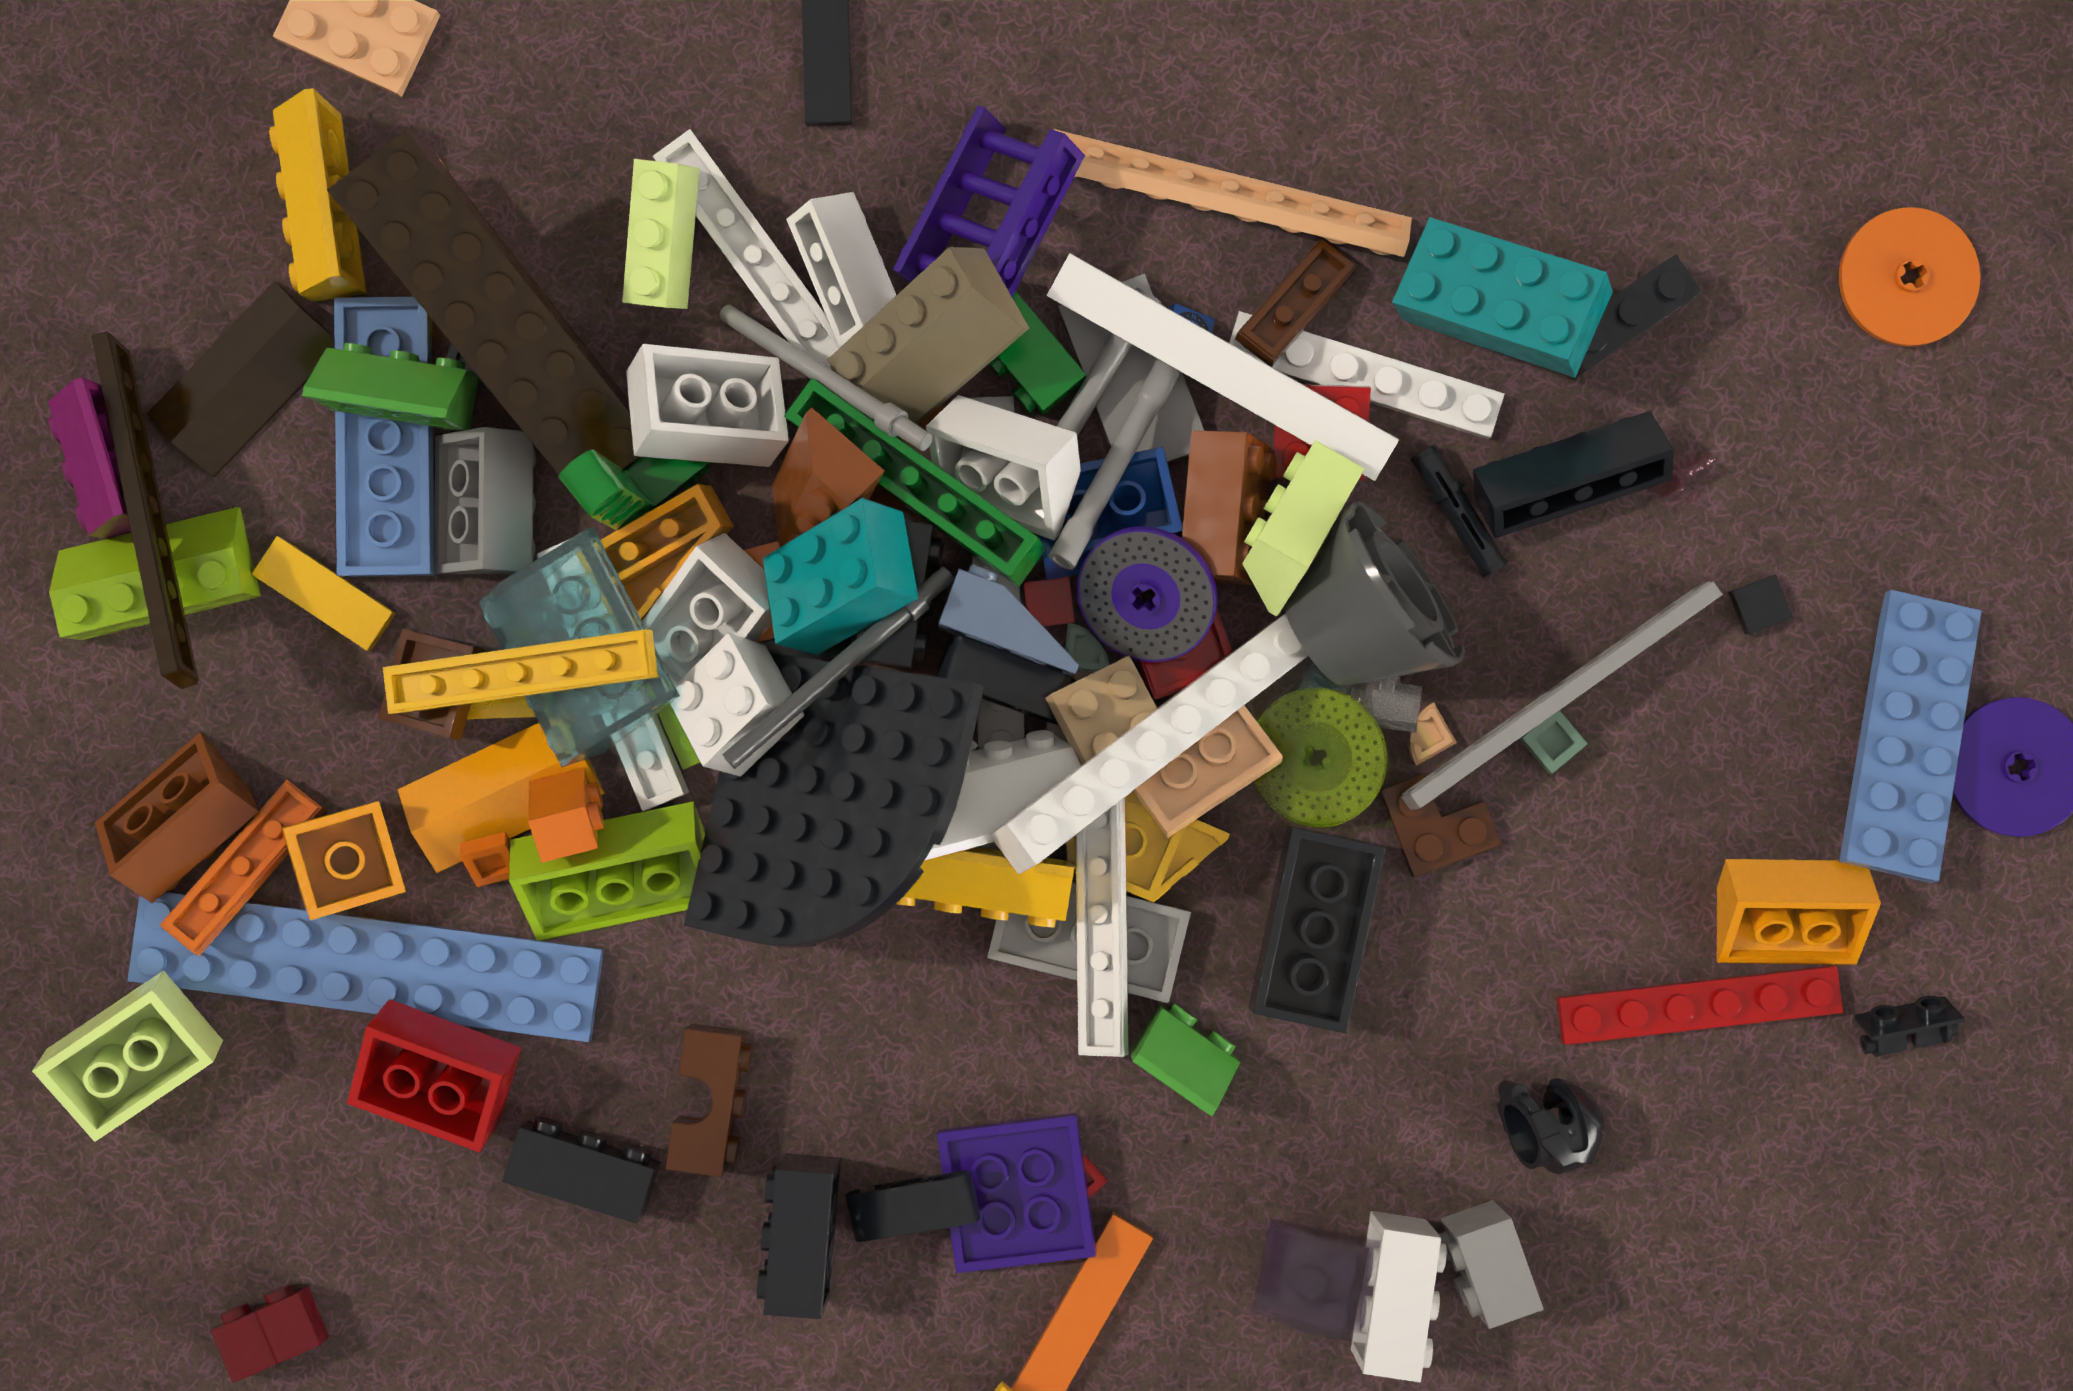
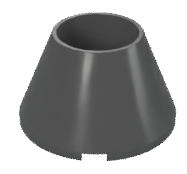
(1370, 606)

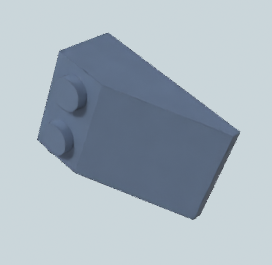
(995, 617)

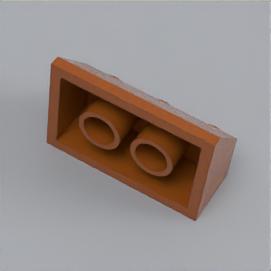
(819, 477)
(174, 819)

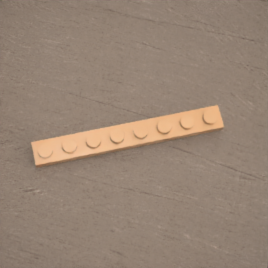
(1243, 196)

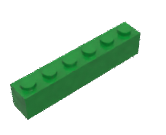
(929, 489)

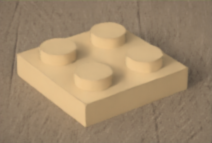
(1101, 707)

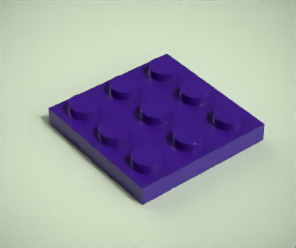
(1026, 1190)

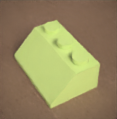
(1298, 522)

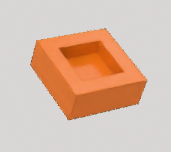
(487, 858)

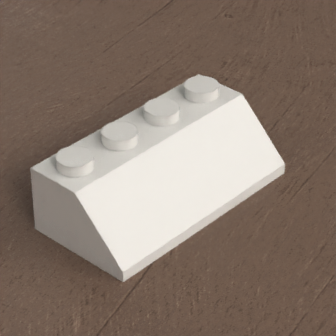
(1002, 783)

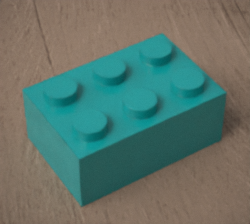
(840, 577)

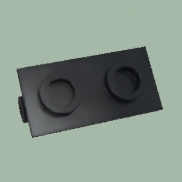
(1928, 1020)

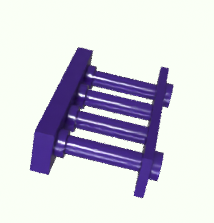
(1030, 204)

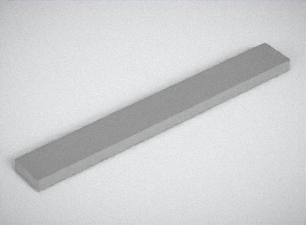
(1560, 695)

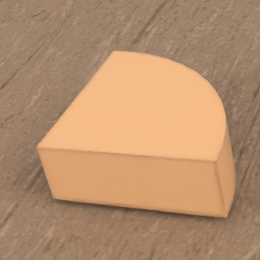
(1431, 735)

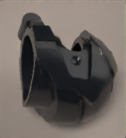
(1537, 1133)

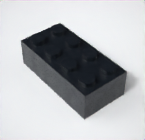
(1316, 929)

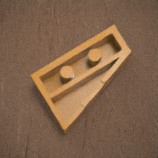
(658, 543)

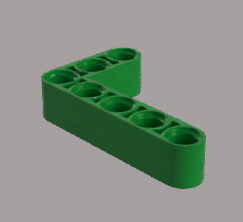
(623, 495)

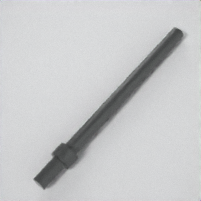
(836, 669)

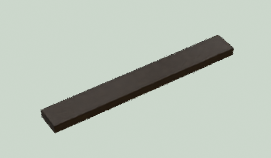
(145, 512)

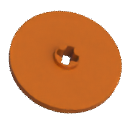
(1902, 312)

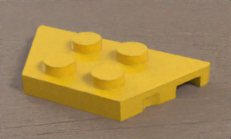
(1158, 861)

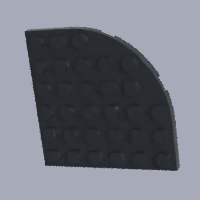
(836, 808)

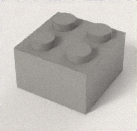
(1491, 1265)

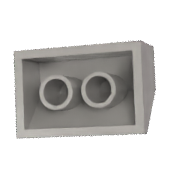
(483, 501)

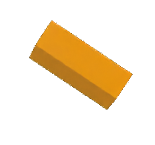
(480, 795)

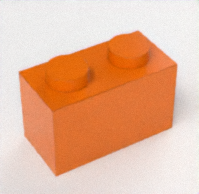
(564, 814)

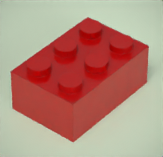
(433, 1075)

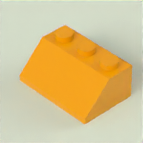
(1794, 911)

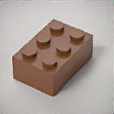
(1225, 498)

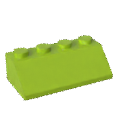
(101, 589)
(636, 873)

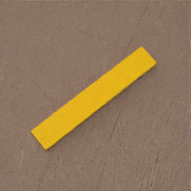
(520, 671)

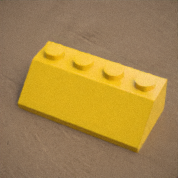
(322, 236)
(989, 882)

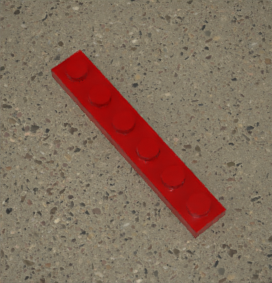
(1699, 1004)

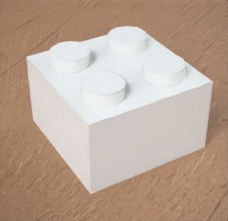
(727, 698)

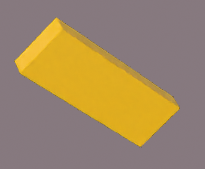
(323, 593)

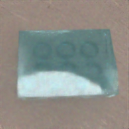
(567, 598)

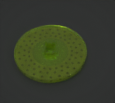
(1350, 772)

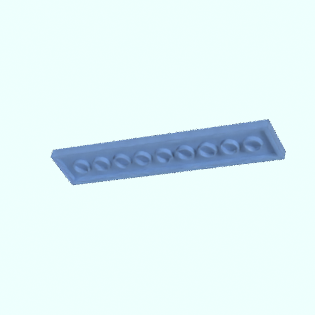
(368, 960)

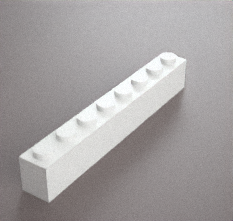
(1148, 746)

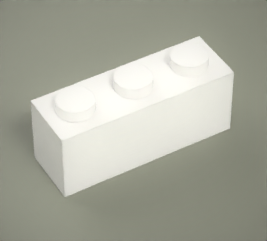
(842, 262)

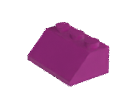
(90, 461)

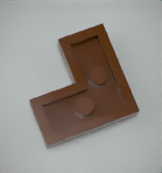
(1433, 839)

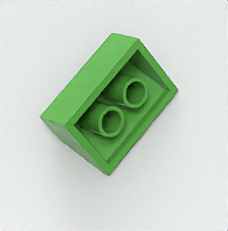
(394, 387)

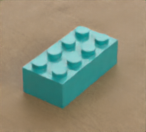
(1503, 296)

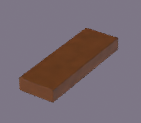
(1296, 302)

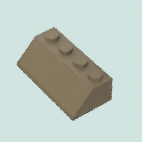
(933, 334)

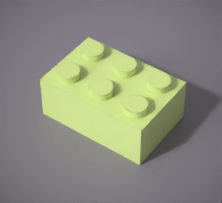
(128, 1056)

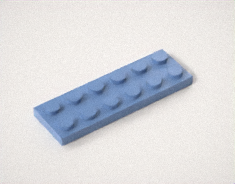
(380, 462)
(1910, 736)

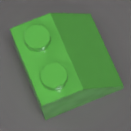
(1185, 1058)

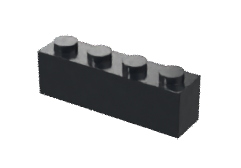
(1573, 474)

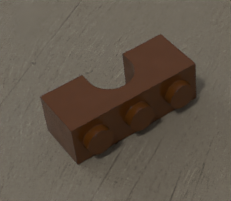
(707, 1142)

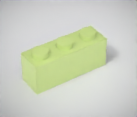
(660, 234)

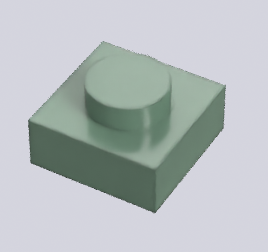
(1553, 742)

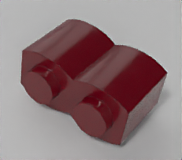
(269, 1333)

